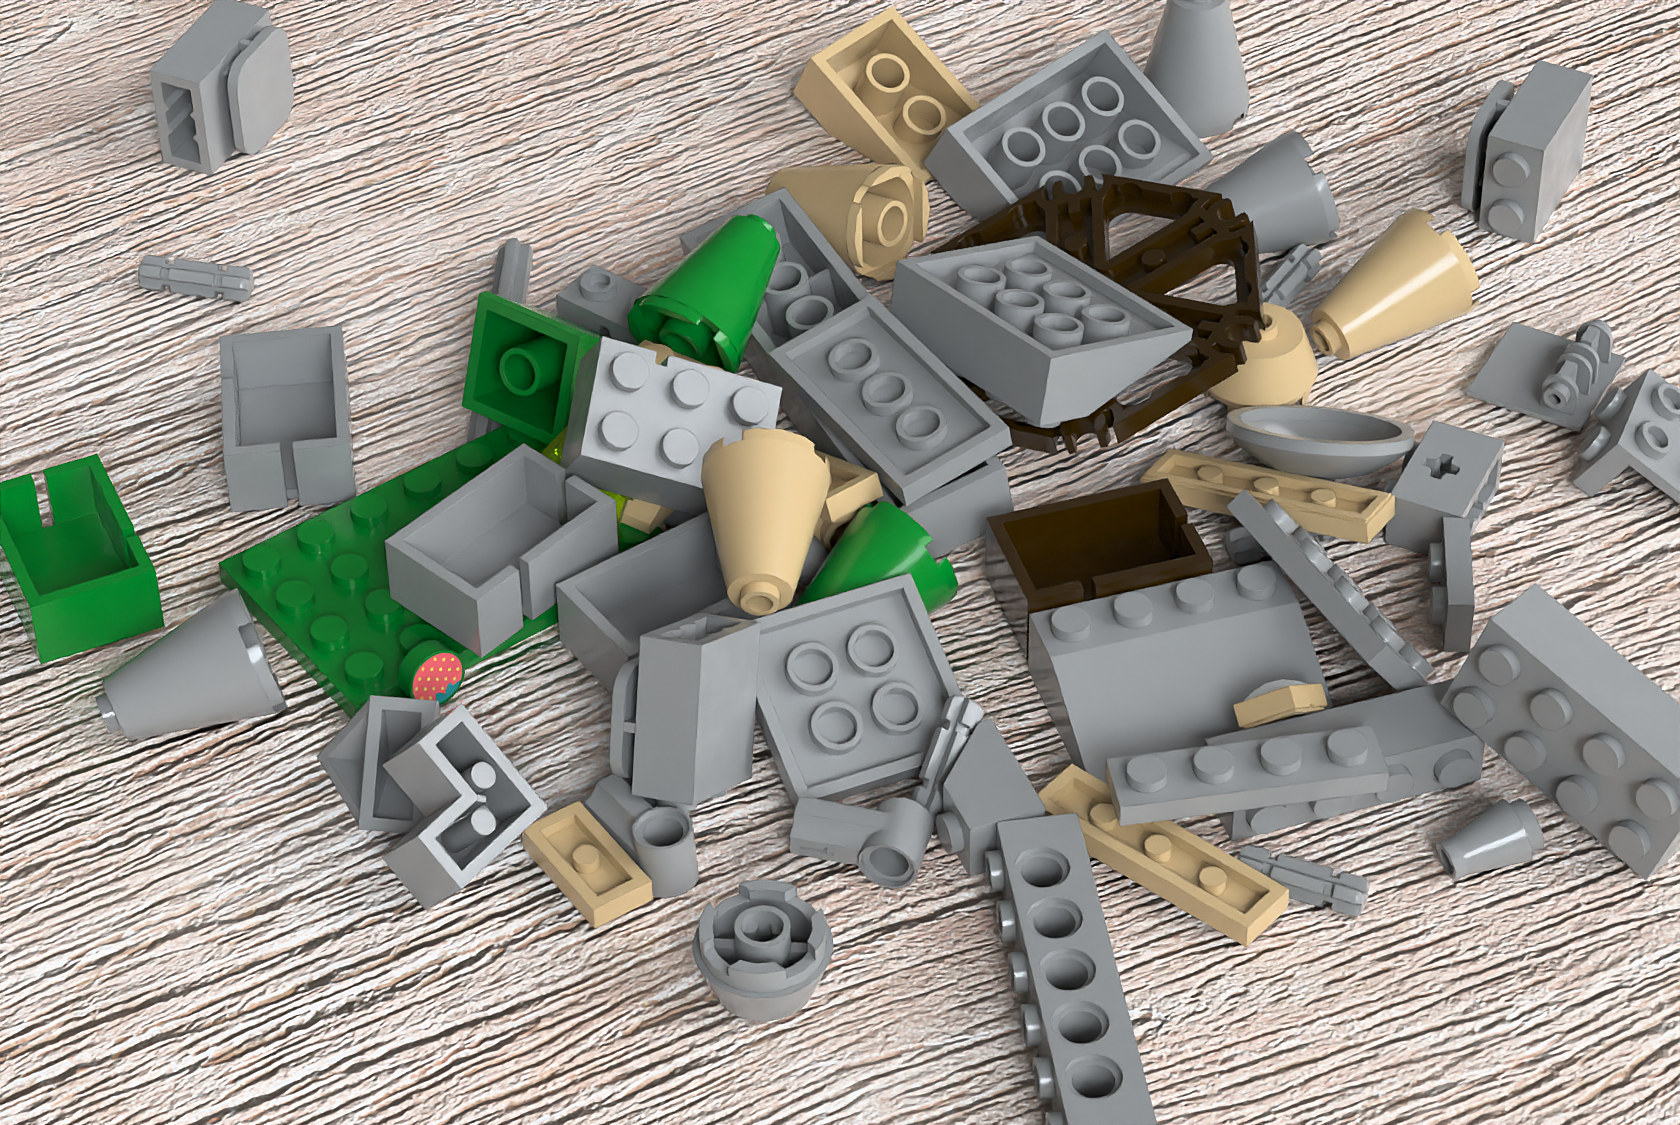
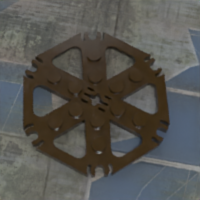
(1199, 238)

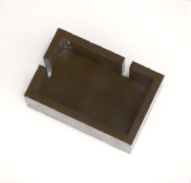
(1090, 550)

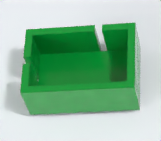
(83, 575)

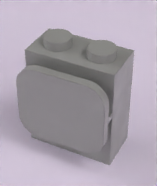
(222, 87)
(1526, 150)
(687, 710)

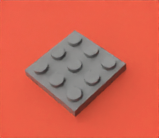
(851, 689)

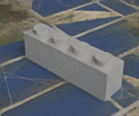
(1417, 736)

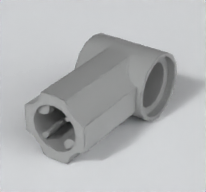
(653, 836)
(882, 842)

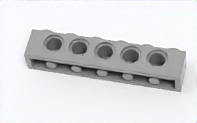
(1067, 974)

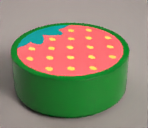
(431, 672)

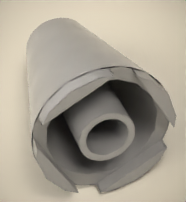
(1199, 65)
(1282, 195)
(194, 676)

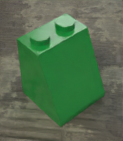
(524, 366)

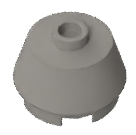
(763, 950)

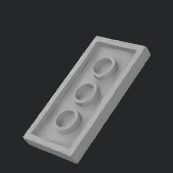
(890, 399)
(1332, 592)

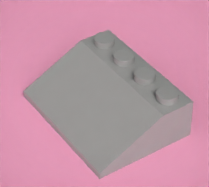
(1063, 123)
(1033, 326)
(1167, 661)

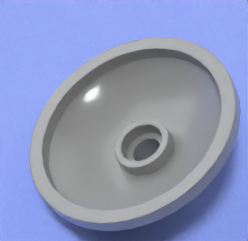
(1319, 439)

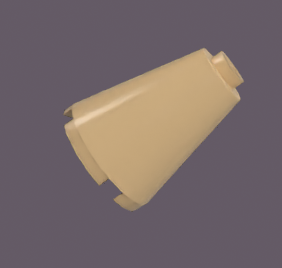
(862, 211)
(1396, 289)
(763, 513)

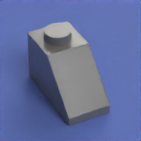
(979, 792)

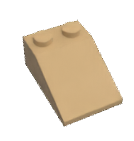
(884, 93)

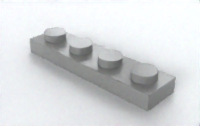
(1246, 775)

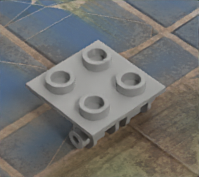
(1550, 373)

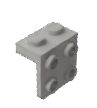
(1637, 431)

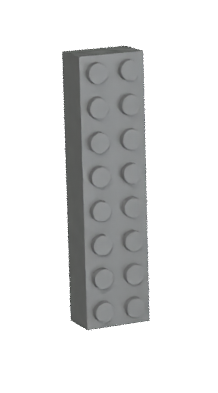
(805, 290)

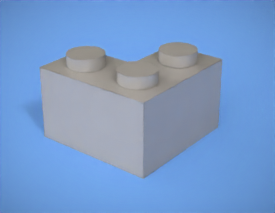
(469, 801)

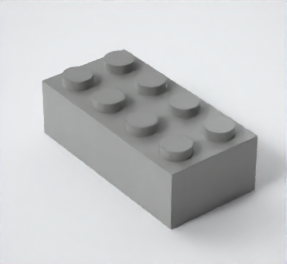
(1577, 725)

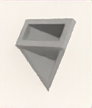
(362, 747)

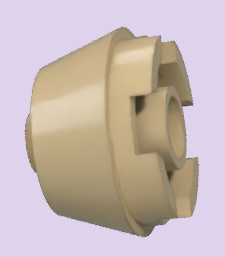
(1276, 368)

